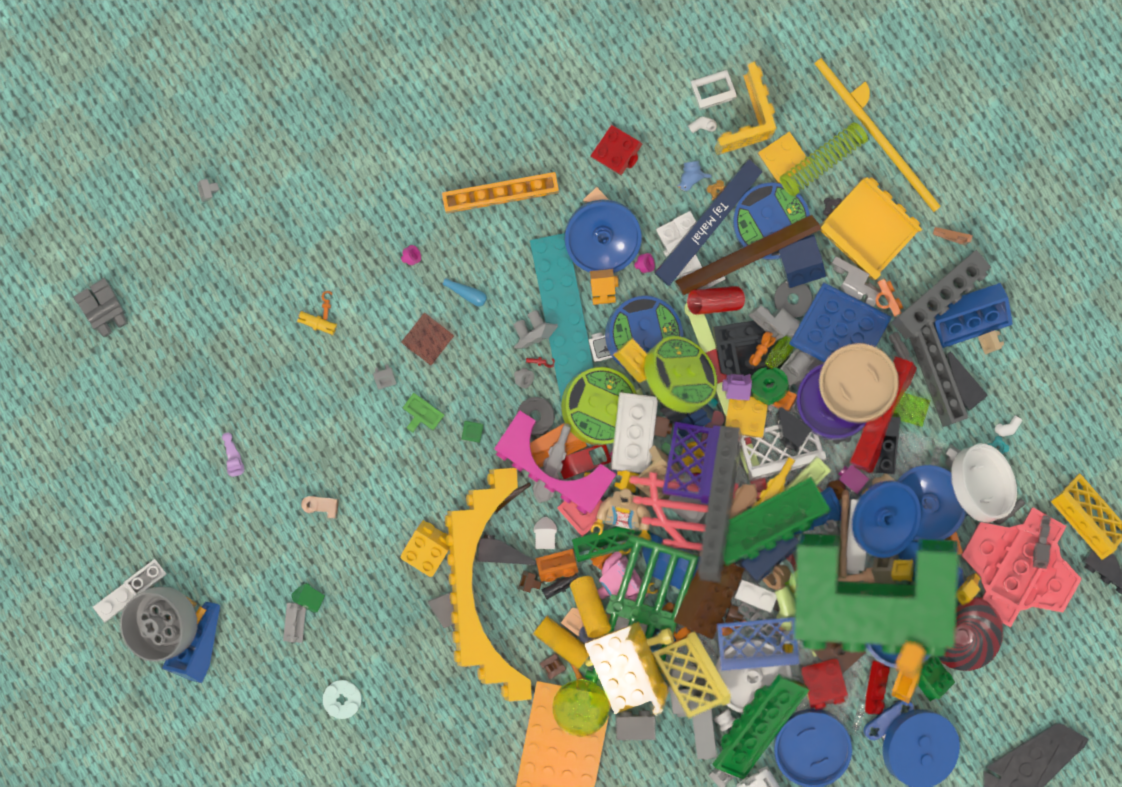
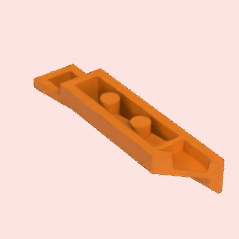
(541, 446)

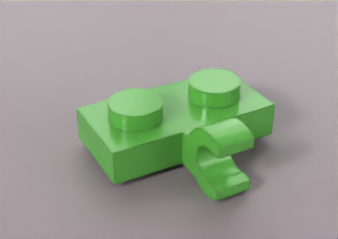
(422, 413)

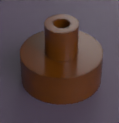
(837, 487)
(733, 614)

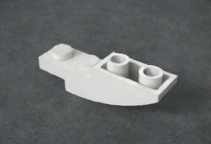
(140, 581)

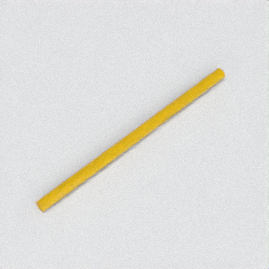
(877, 135)

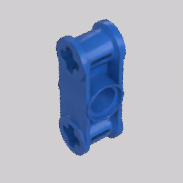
(885, 720)

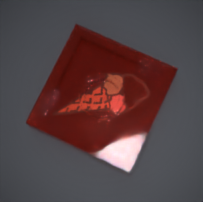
(427, 339)

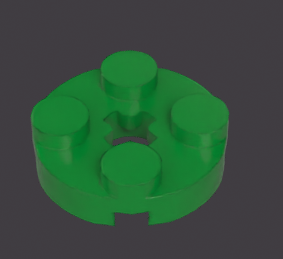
(772, 394)

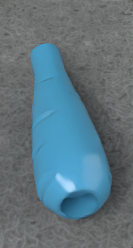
(468, 293)

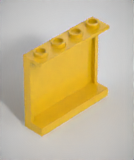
(869, 227)

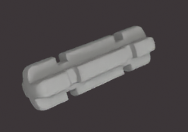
(900, 347)

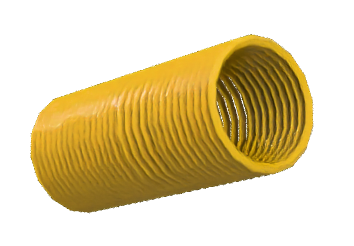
(590, 607)
(564, 643)

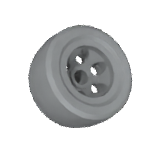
(142, 624)

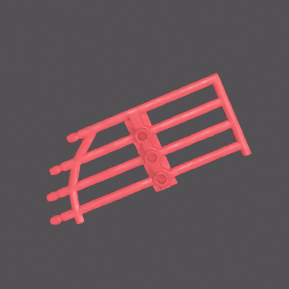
(670, 525)

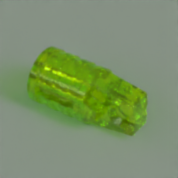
(779, 353)

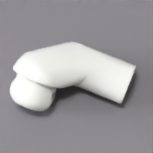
(703, 123)

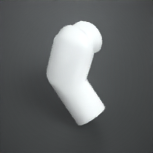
(1008, 429)

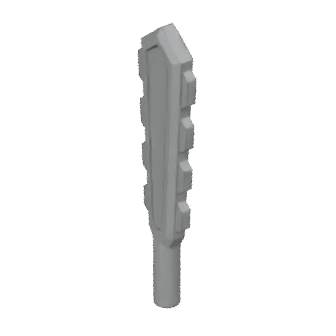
(552, 465)

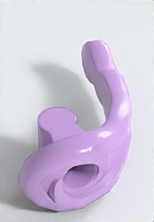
(234, 464)

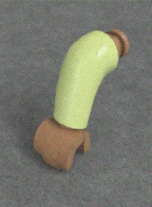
(784, 595)

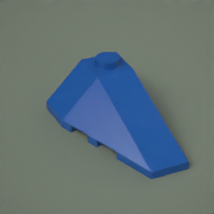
(196, 659)

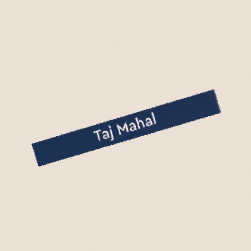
(708, 222)

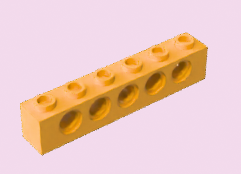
(500, 192)

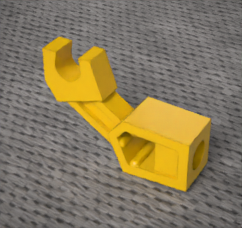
(968, 589)

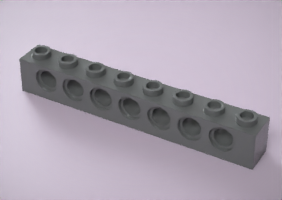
(720, 504)

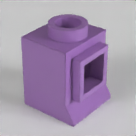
(737, 387)

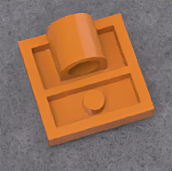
(887, 289)

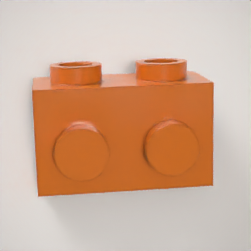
(557, 565)

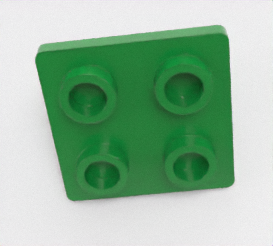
(934, 679)

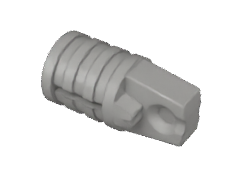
(799, 363)

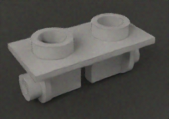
(294, 623)

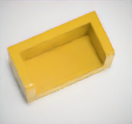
(633, 359)

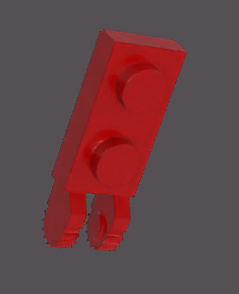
(876, 688)

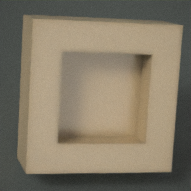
(990, 342)

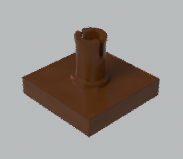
(834, 651)

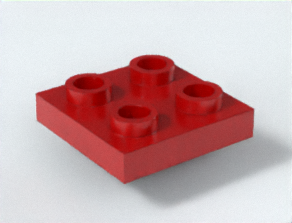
(617, 150)

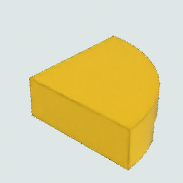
(861, 94)

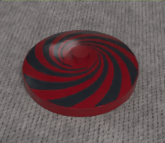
(976, 636)

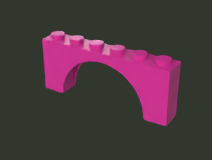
(516, 447)

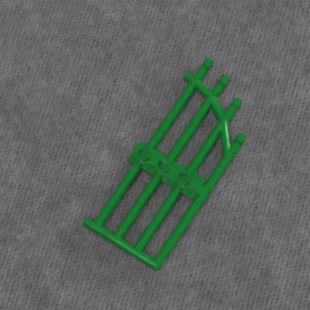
(643, 613)

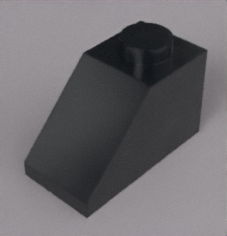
(791, 429)

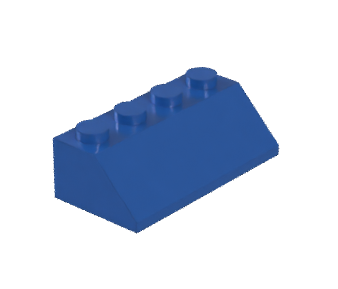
(974, 315)

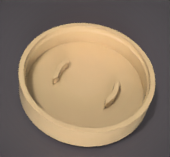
(858, 383)

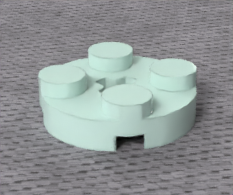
(348, 690)

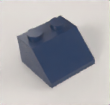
(802, 262)

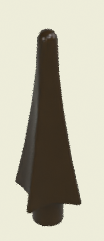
(515, 493)

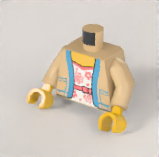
(623, 513)

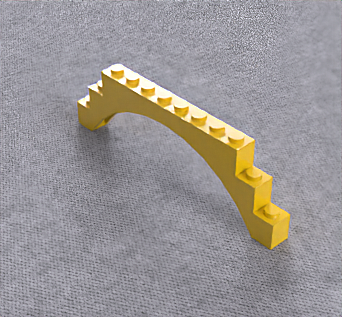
(464, 533)

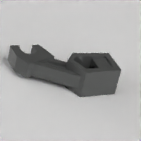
(1042, 550)

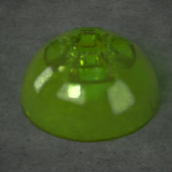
(586, 697)

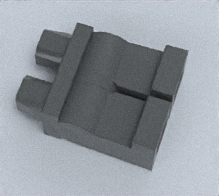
(104, 313)

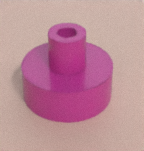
(411, 255)
(645, 263)

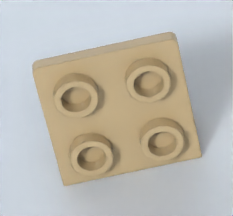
(659, 466)

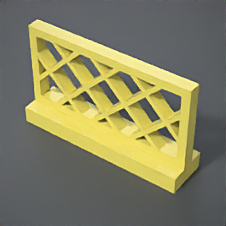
(707, 670)

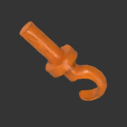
(326, 305)

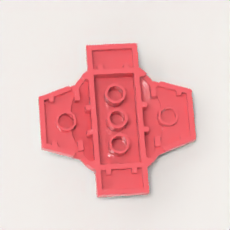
(1007, 572)

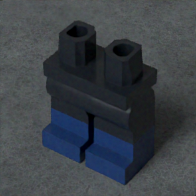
(699, 418)

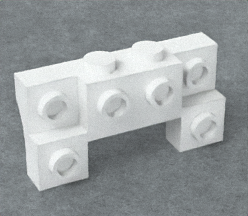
(671, 235)

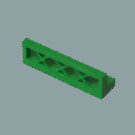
(608, 537)

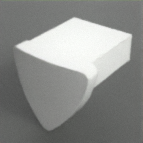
(545, 533)

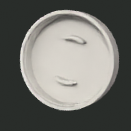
(984, 483)

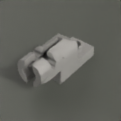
(855, 282)
(780, 323)

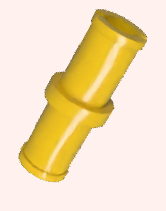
(317, 323)

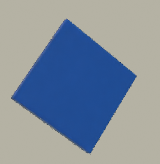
(836, 322)

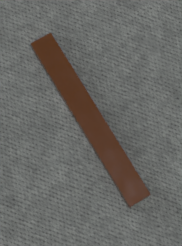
(747, 255)

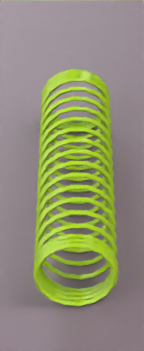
(794, 185)

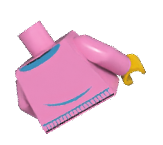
(612, 577)

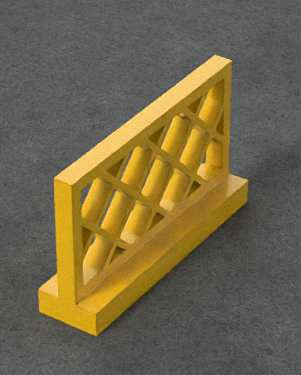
(1084, 522)

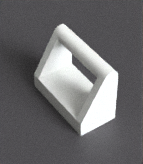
(717, 99)

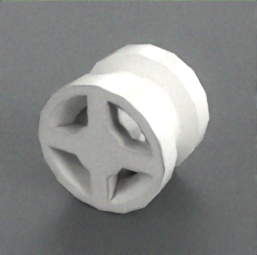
(724, 719)

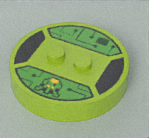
(680, 374)
(592, 404)

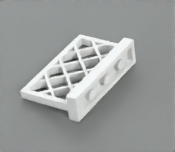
(774, 467)

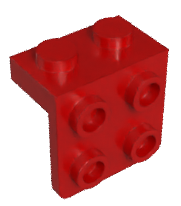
(824, 684)

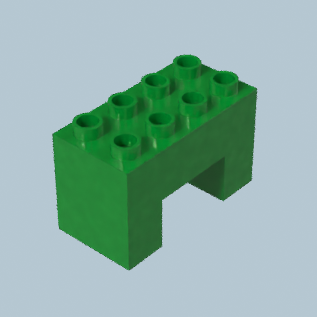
(875, 611)

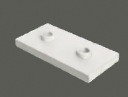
(634, 432)

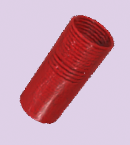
(715, 300)

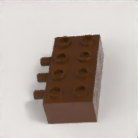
(708, 601)

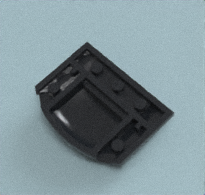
(736, 345)

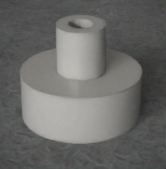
(524, 377)

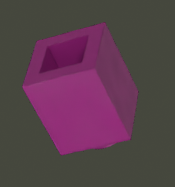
(852, 478)

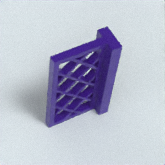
(708, 464)

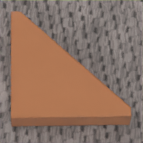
(957, 237)

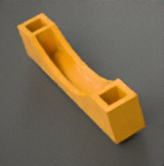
(909, 673)

